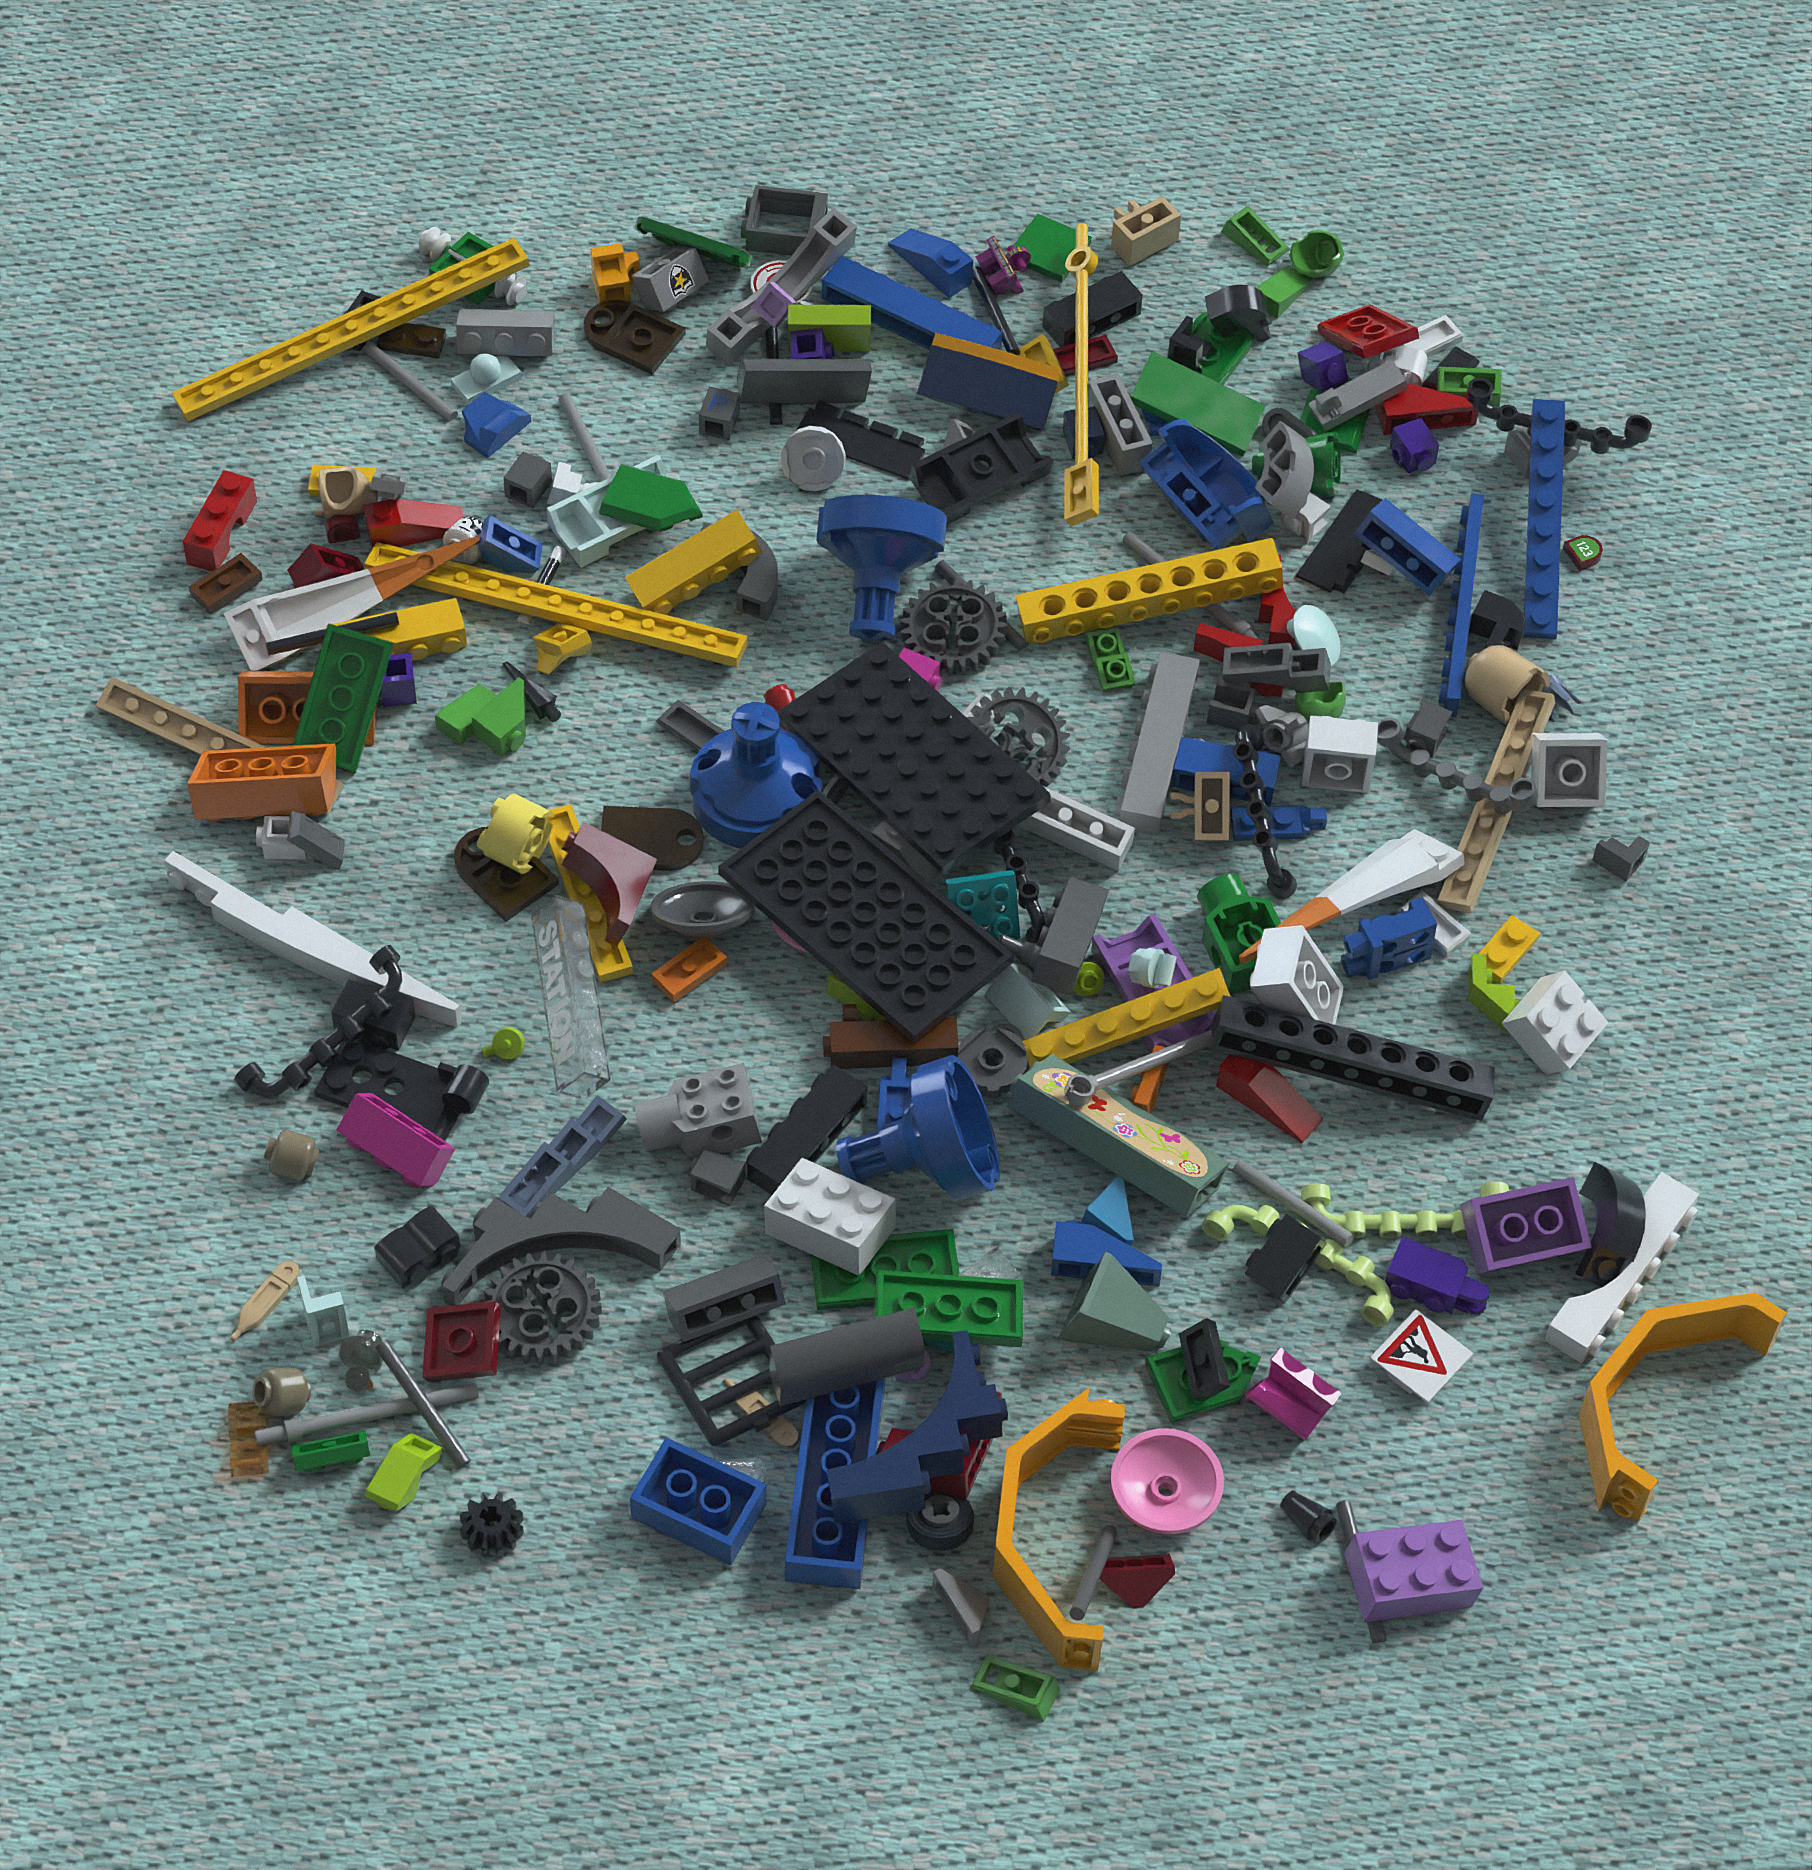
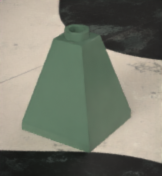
(1115, 1311)

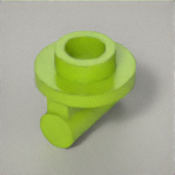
(1089, 979)

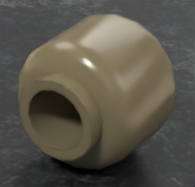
(291, 1155)
(281, 1391)

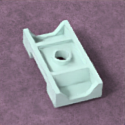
(581, 526)

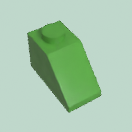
(503, 720)

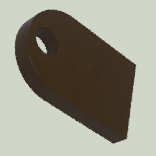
(632, 334)
(656, 833)
(499, 885)

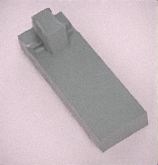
(1357, 395)

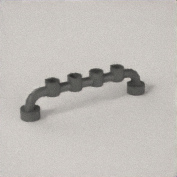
(1518, 797)

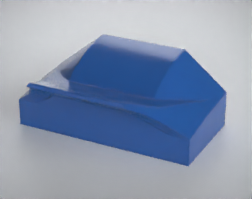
(492, 423)
(509, 547)

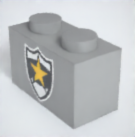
(670, 279)

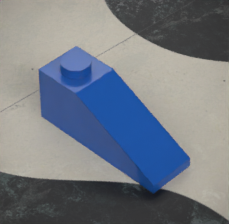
(936, 260)
(1081, 1246)

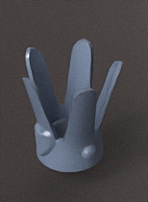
(1560, 693)

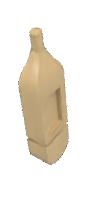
(267, 1297)
(780, 1430)

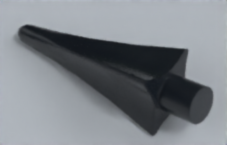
(539, 698)

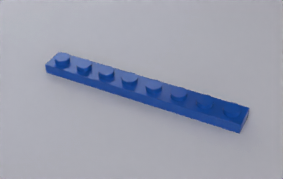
(1544, 519)
(1460, 614)

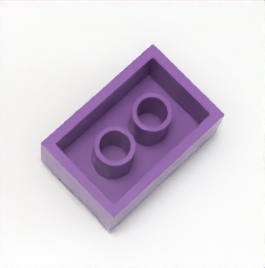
(1525, 1225)
(1413, 1570)

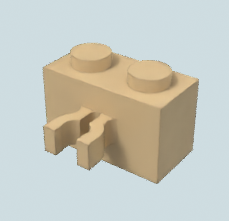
(1144, 229)
(1211, 805)

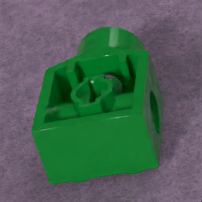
(1232, 926)

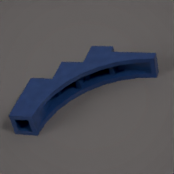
(901, 1474)

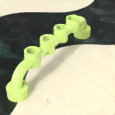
(1392, 1222)
(1360, 1272)

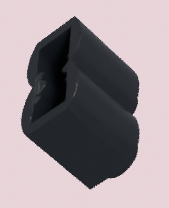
(418, 1247)

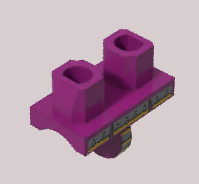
(1014, 260)

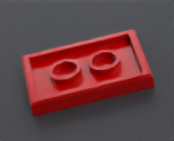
(1368, 331)

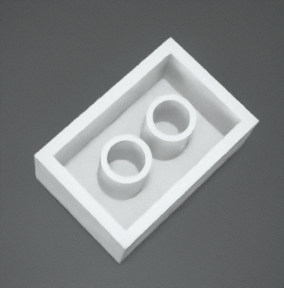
(1295, 975)
(830, 1216)

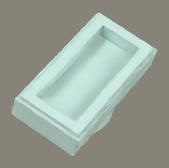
(485, 375)

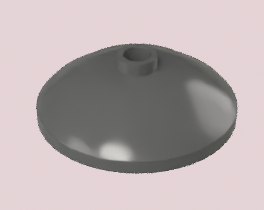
(701, 909)

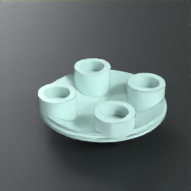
(1314, 630)

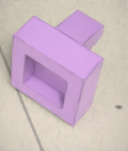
(773, 304)

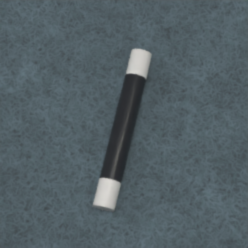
(546, 575)

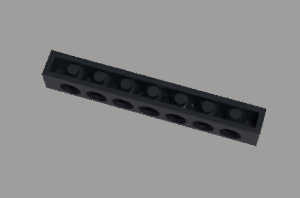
(1352, 1058)

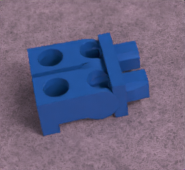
(1390, 941)

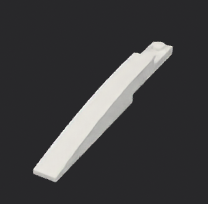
(300, 938)

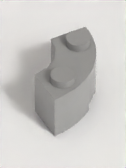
(1286, 471)

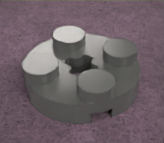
(1003, 1044)

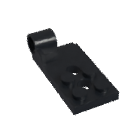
(428, 1091)

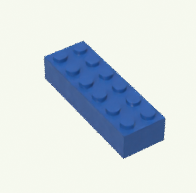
(835, 1433)

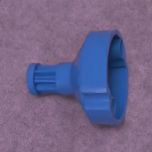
(880, 543)
(751, 776)
(940, 1132)

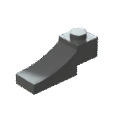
(1278, 665)

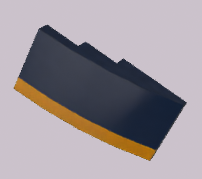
(988, 381)

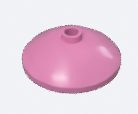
(1167, 1461)

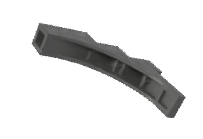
(608, 1224)

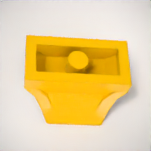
(558, 644)

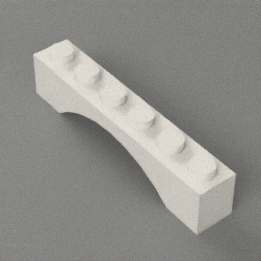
(1585, 1318)

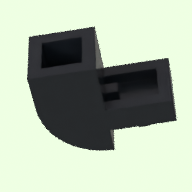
(1239, 308)
(1497, 621)

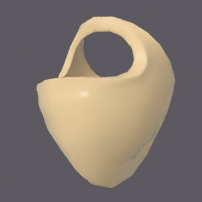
(343, 492)

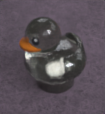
(361, 1358)

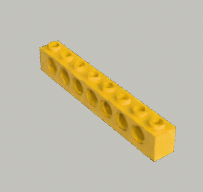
(1150, 591)

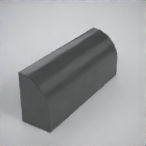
(803, 380)
(846, 1356)

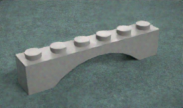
(813, 258)

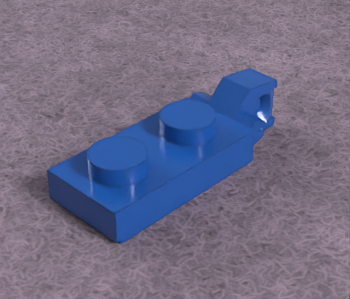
(1286, 822)
(893, 1093)

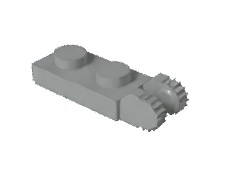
(389, 485)

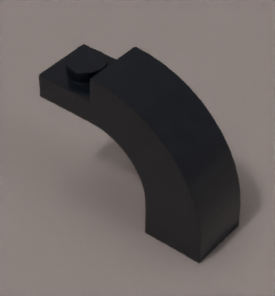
(1618, 1227)

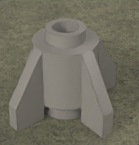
(1284, 733)

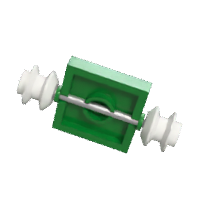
(469, 245)

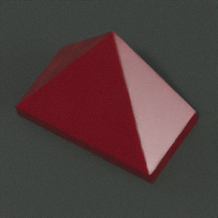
(1137, 1577)

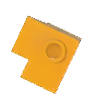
(613, 272)

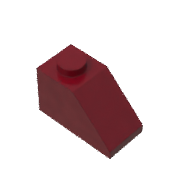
(321, 564)

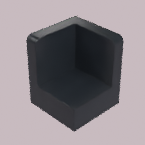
(1188, 348)

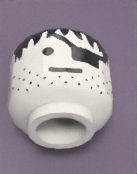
(464, 529)

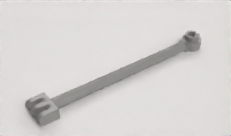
(1081, 1088)

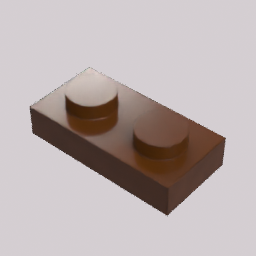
(225, 583)

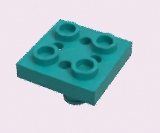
(982, 896)

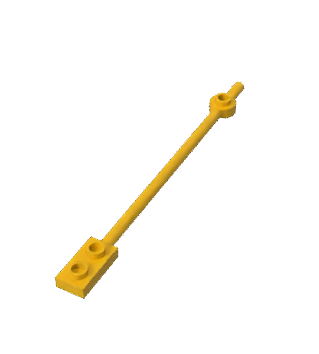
(1082, 479)

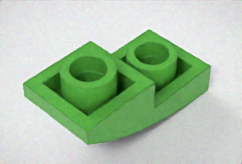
(1109, 659)

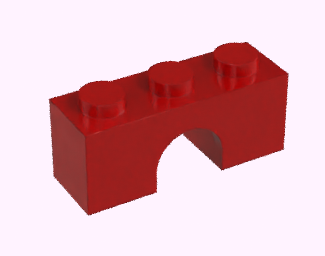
(209, 535)

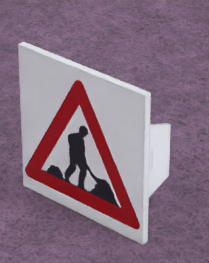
(1421, 1356)

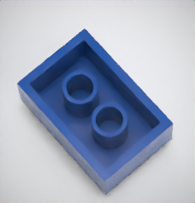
(698, 1501)

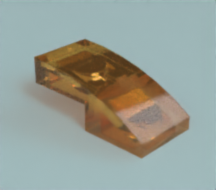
(245, 1455)

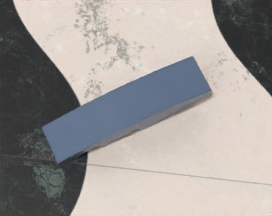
(562, 1158)

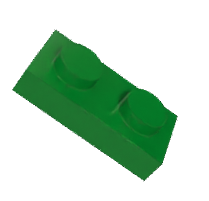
(316, 1454)

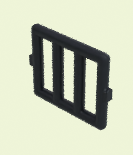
(699, 1409)

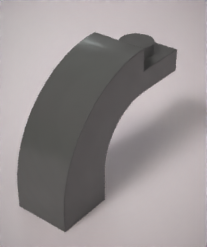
(760, 586)

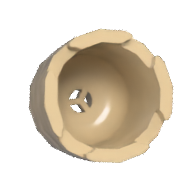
(1497, 678)

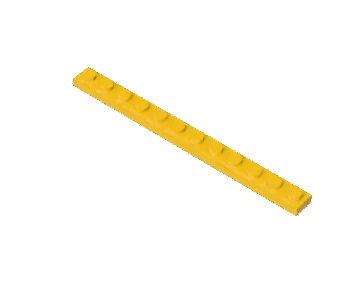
(350, 329)
(574, 608)

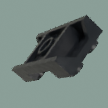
(955, 485)

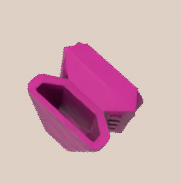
(1293, 1394)

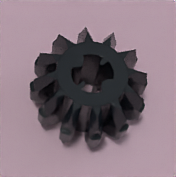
(485, 1537)

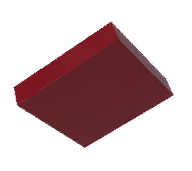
(461, 1341)

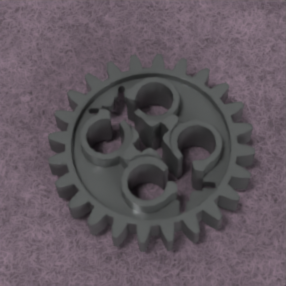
(984, 628)
(1032, 718)
(572, 1294)

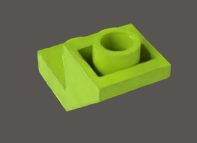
(1491, 999)
(401, 1471)

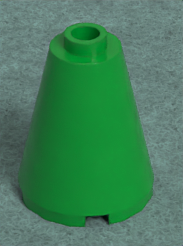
(1325, 459)

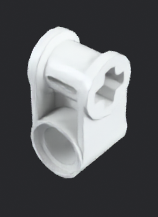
(1410, 362)

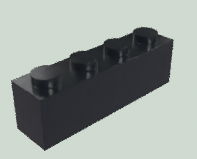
(809, 1128)

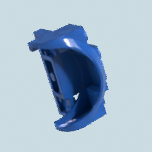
(1206, 486)

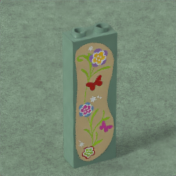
(1120, 1137)

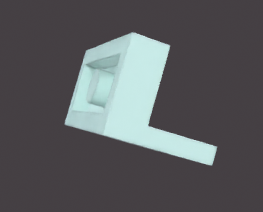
(1025, 1002)
(323, 1315)

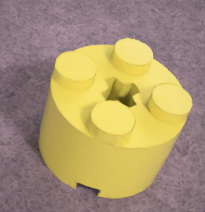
(516, 832)

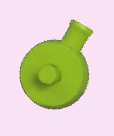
(506, 1043)

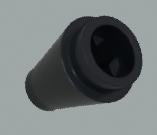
(1309, 1517)

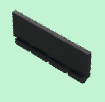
(868, 446)
(1339, 551)

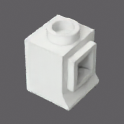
(1309, 519)
(273, 839)

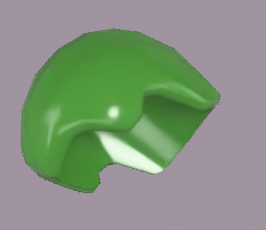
(1317, 248)
(1322, 702)

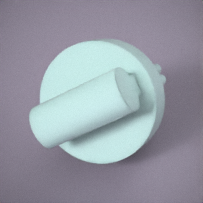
(1151, 967)

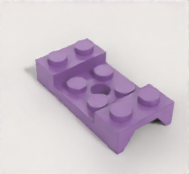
(1114, 960)

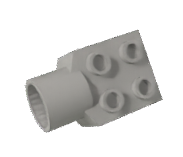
(702, 1114)

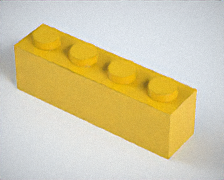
(694, 564)
(424, 629)

